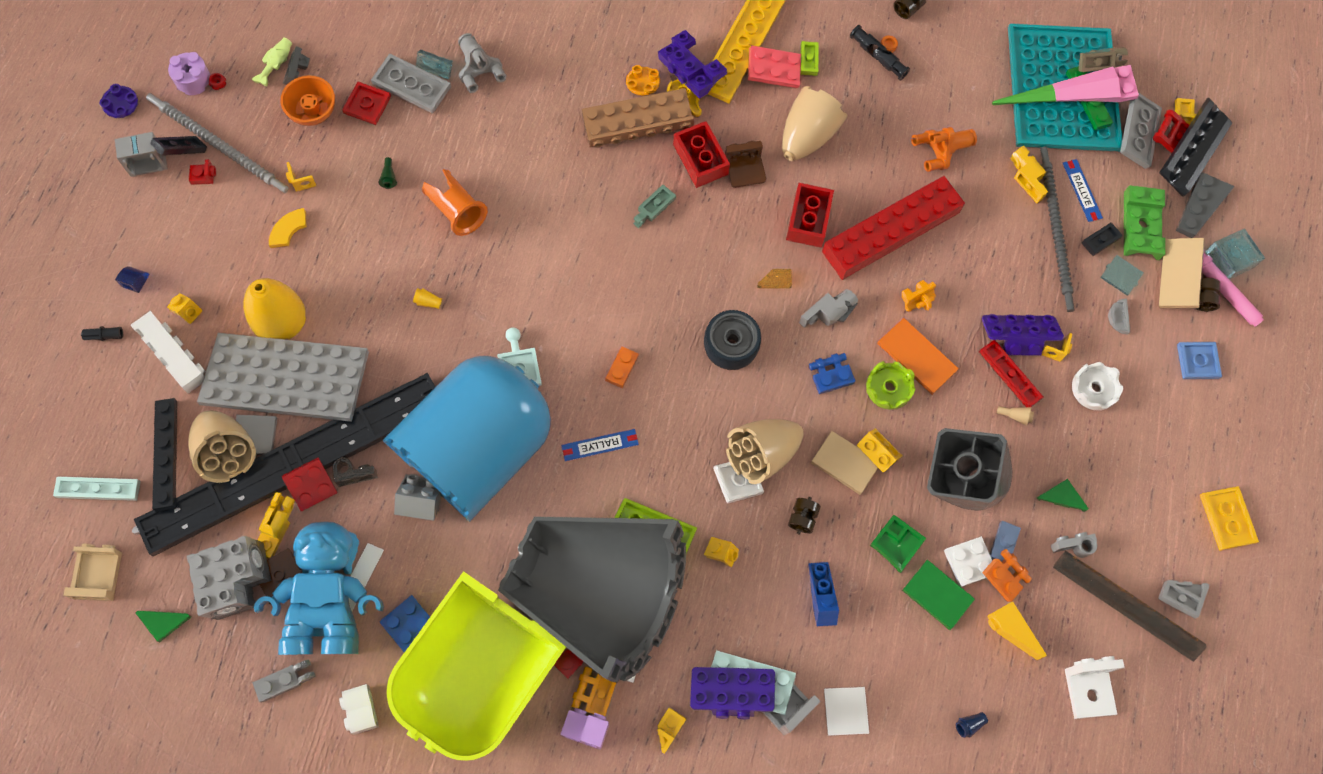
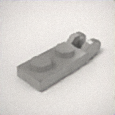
(281, 681)

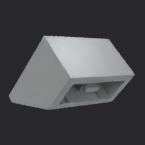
(417, 498)

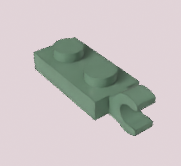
(654, 205)

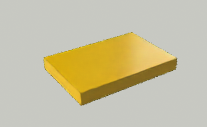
(1229, 518)

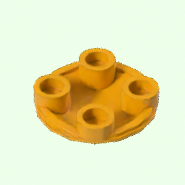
(643, 80)

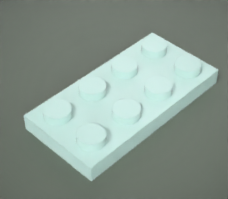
(783, 679)

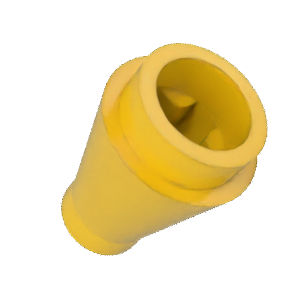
(427, 299)

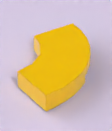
(286, 227)

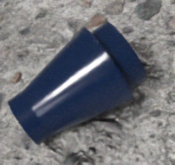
(969, 725)

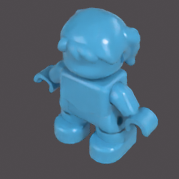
(320, 595)

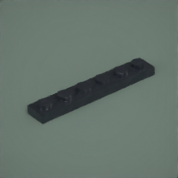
(165, 455)

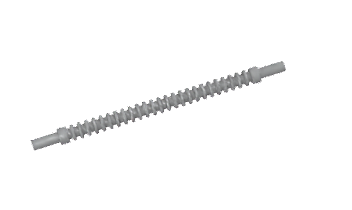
(217, 143)

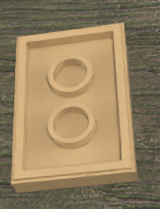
(844, 462)

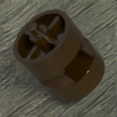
(907, 8)
(1209, 295)
(804, 515)

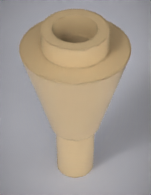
(1021, 414)

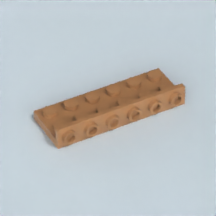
(637, 118)

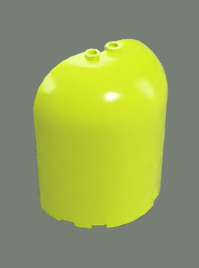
(469, 672)

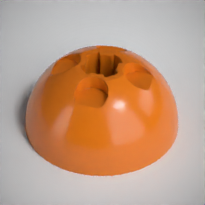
(308, 100)

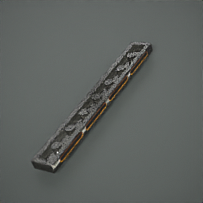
(1129, 606)

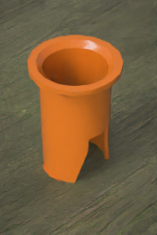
(457, 206)

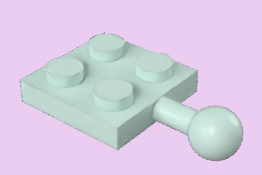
(525, 359)

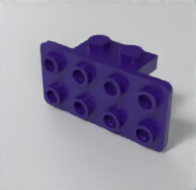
(1022, 332)
(733, 691)

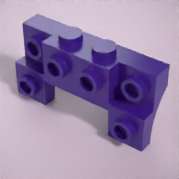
(688, 68)

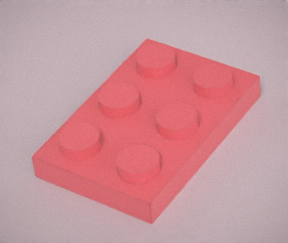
(774, 67)

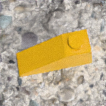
(1012, 626)

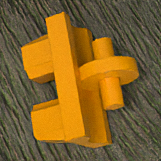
(920, 298)

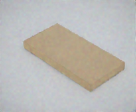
(1181, 273)

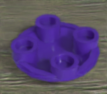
(119, 101)

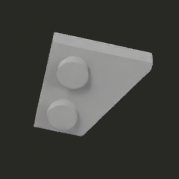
(1184, 596)

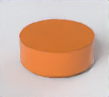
(890, 43)

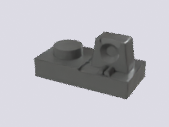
(296, 61)

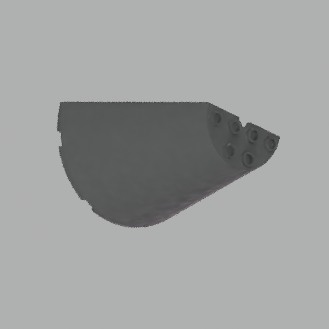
(600, 586)

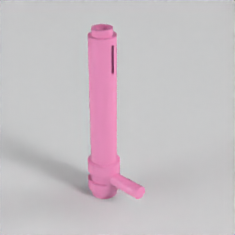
(1231, 292)

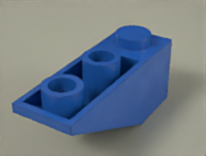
(823, 594)

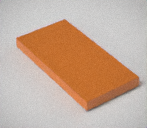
(916, 353)

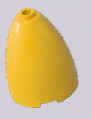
(273, 309)

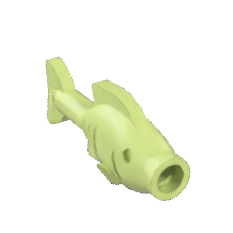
(273, 58)

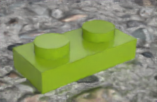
(809, 58)

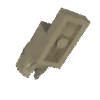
(1102, 59)

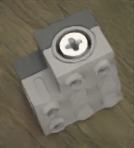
(226, 577)

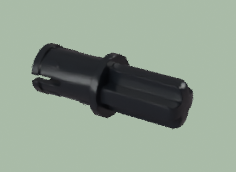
(102, 333)

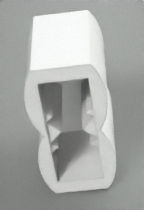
(359, 709)

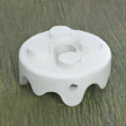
(1105, 378)

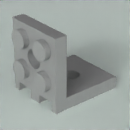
(798, 708)

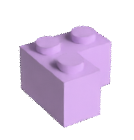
(585, 729)

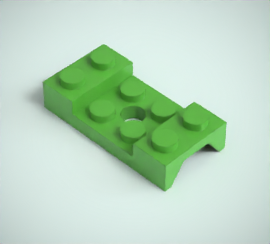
(1146, 206)

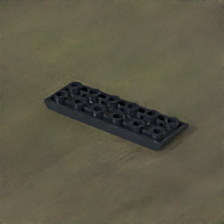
(1196, 147)

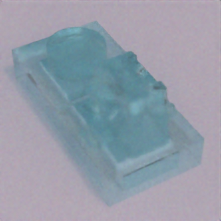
(434, 64)

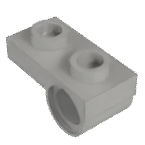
(1064, 543)

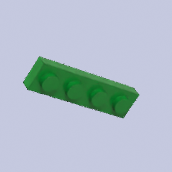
(1095, 110)

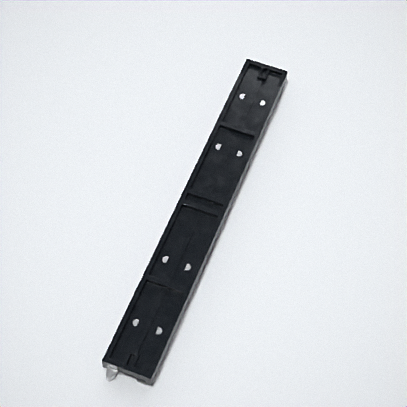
(333, 440)

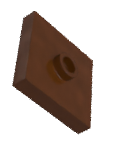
(280, 568)

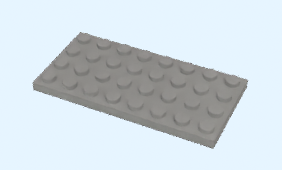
(283, 377)

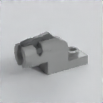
(831, 309)

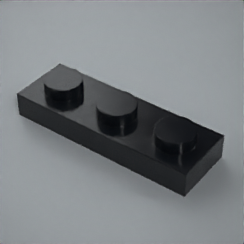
(178, 145)

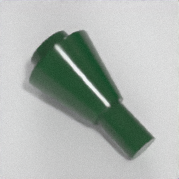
(387, 179)

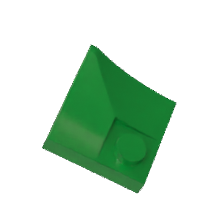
(898, 542)

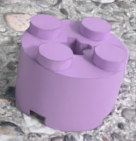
(189, 73)

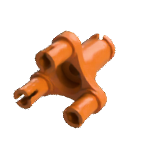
(944, 145)

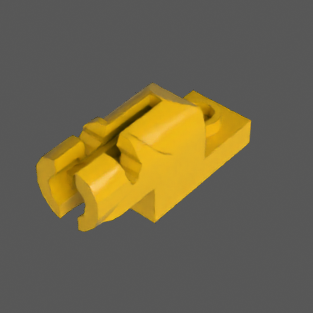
(1029, 174)
(275, 523)

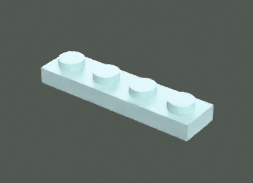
(96, 488)

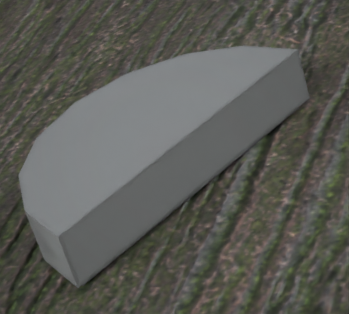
(1119, 316)

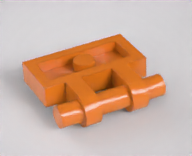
(1001, 577)

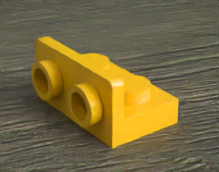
(879, 450)

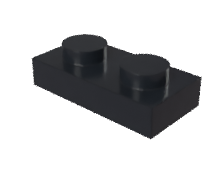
(1102, 239)

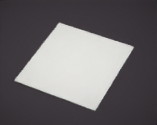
(846, 711)

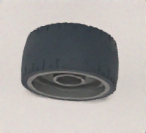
(737, 327)

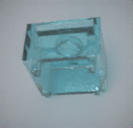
(1235, 254)

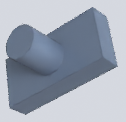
(1005, 539)

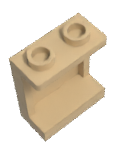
(94, 573)

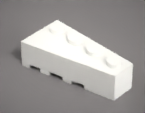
(169, 351)

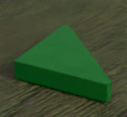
(1064, 495)
(162, 623)

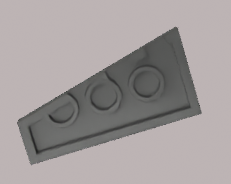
(1202, 203)

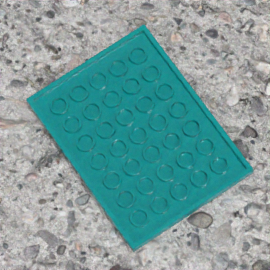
(1041, 58)

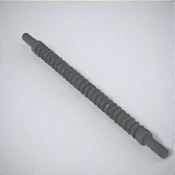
(1067, 289)

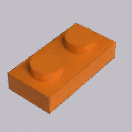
(622, 367)

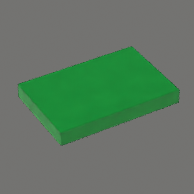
(938, 594)

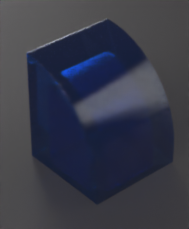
(132, 278)

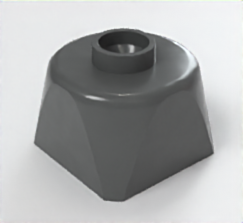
(961, 453)

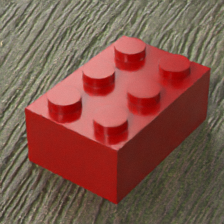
(701, 154)
(810, 215)

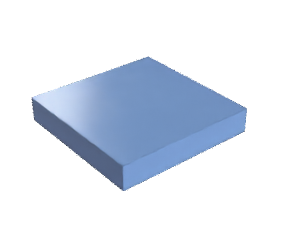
(1199, 360)

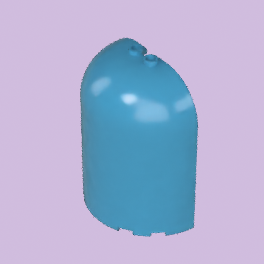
(474, 431)

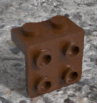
(745, 164)

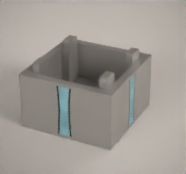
(139, 155)

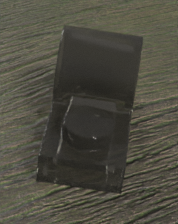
(352, 475)

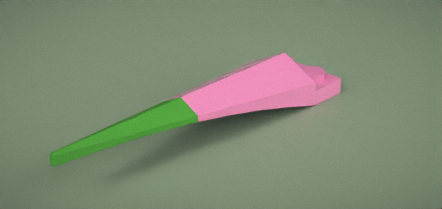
(1103, 86)

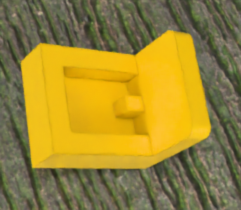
(184, 308)
(722, 551)

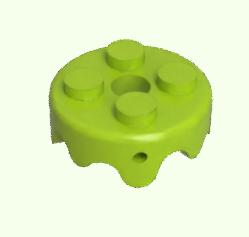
(890, 373)

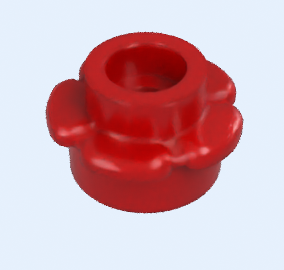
(217, 77)

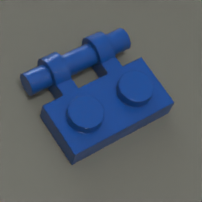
(832, 379)

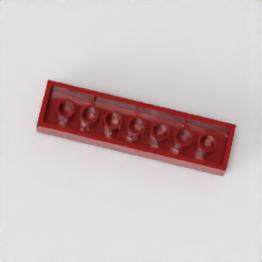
(893, 227)

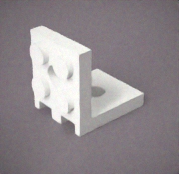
(1093, 676)

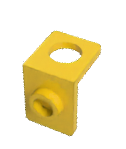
(297, 182)
(1065, 349)

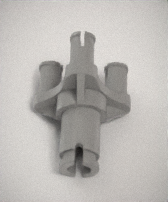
(477, 63)

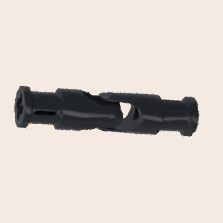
(886, 58)

